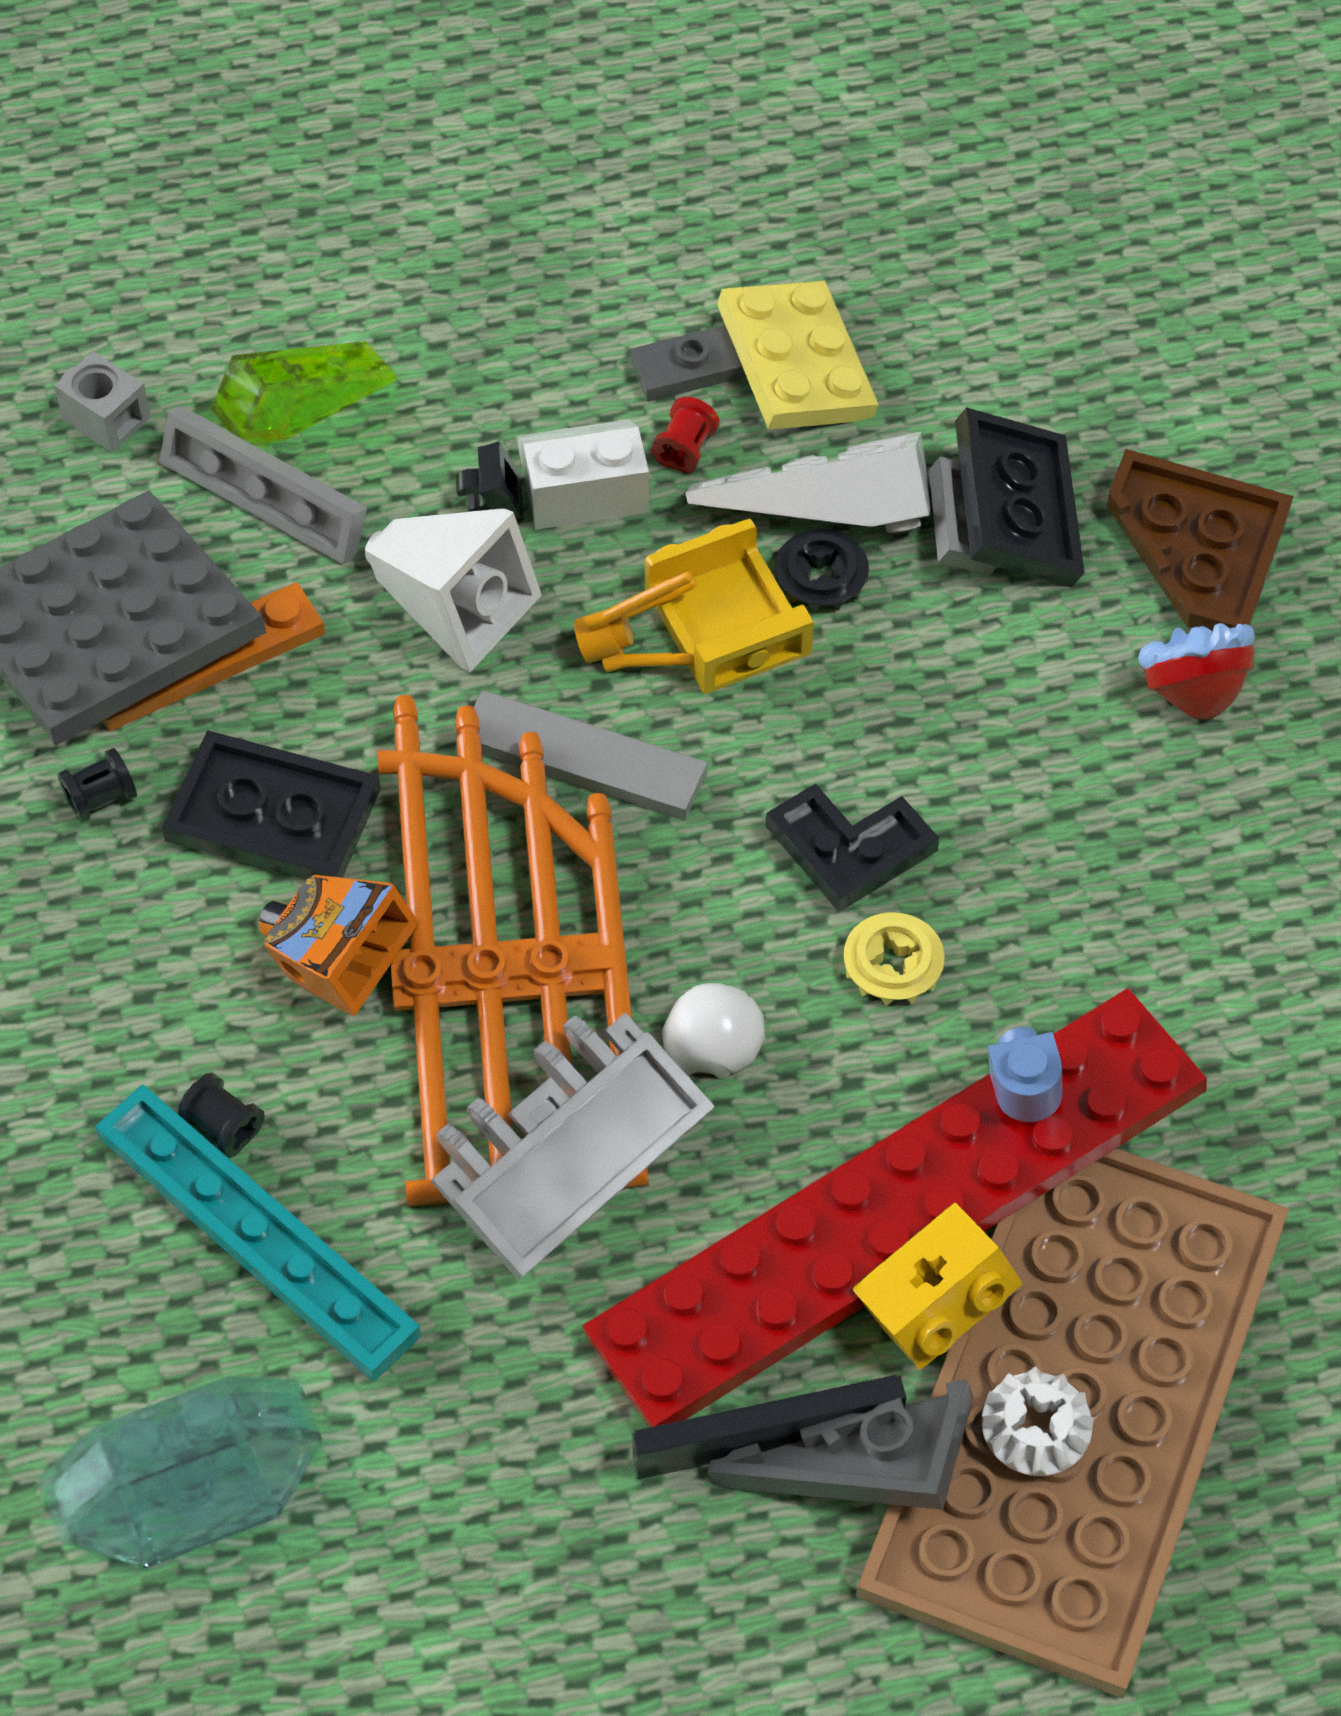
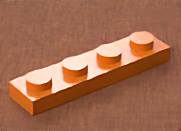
(288, 624)

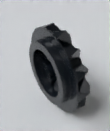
(820, 549)

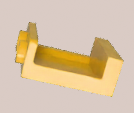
(737, 612)

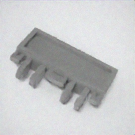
(578, 1142)

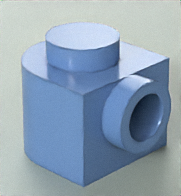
(1026, 1074)

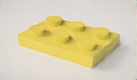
(797, 354)

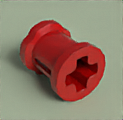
(681, 441)

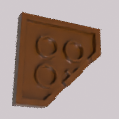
(1199, 535)

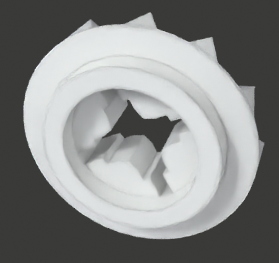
(1031, 1449)

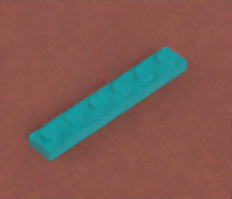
(259, 1233)

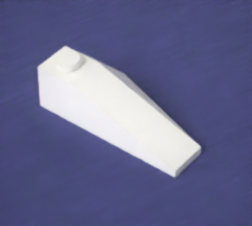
(865, 487)

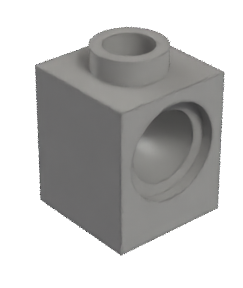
(102, 401)

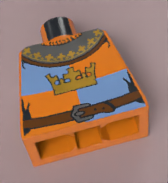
(338, 936)

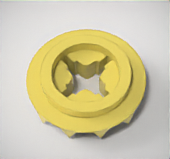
(905, 937)

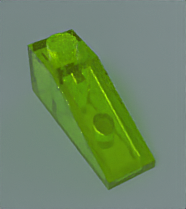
(290, 390)

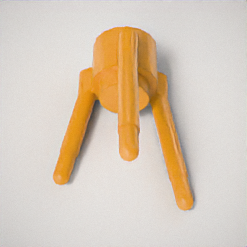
(609, 631)

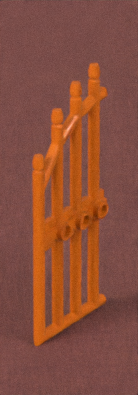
(487, 968)

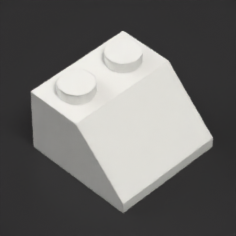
(585, 473)

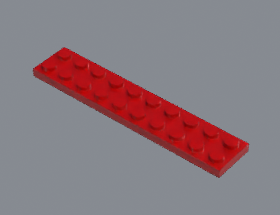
(797, 1263)

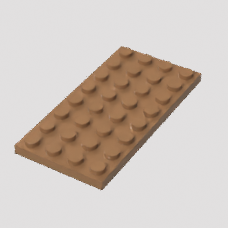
(1144, 1304)

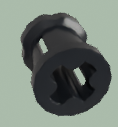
(97, 785)
(220, 1114)

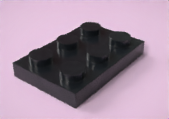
(1019, 497)
(271, 808)

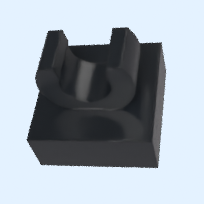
(494, 484)

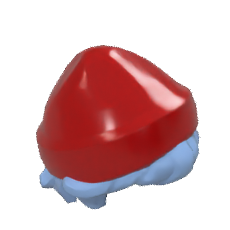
(1200, 669)

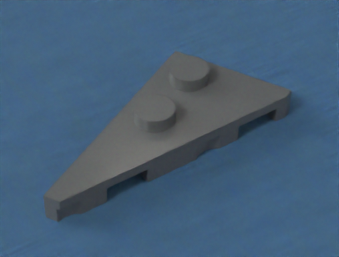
(867, 1457)

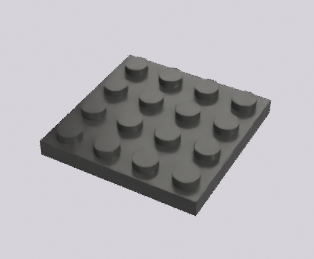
(114, 616)

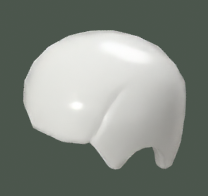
(714, 1030)

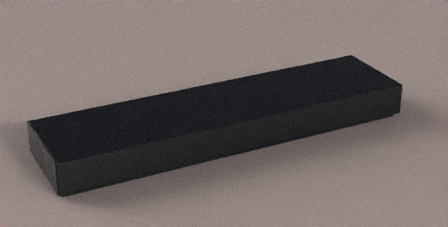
(769, 1424)

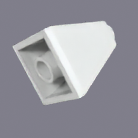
(457, 577)

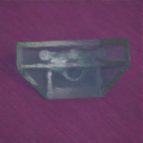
(184, 1470)

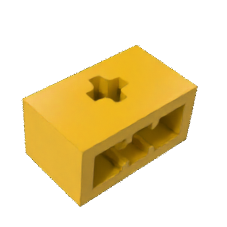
(938, 1286)

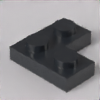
(845, 857)

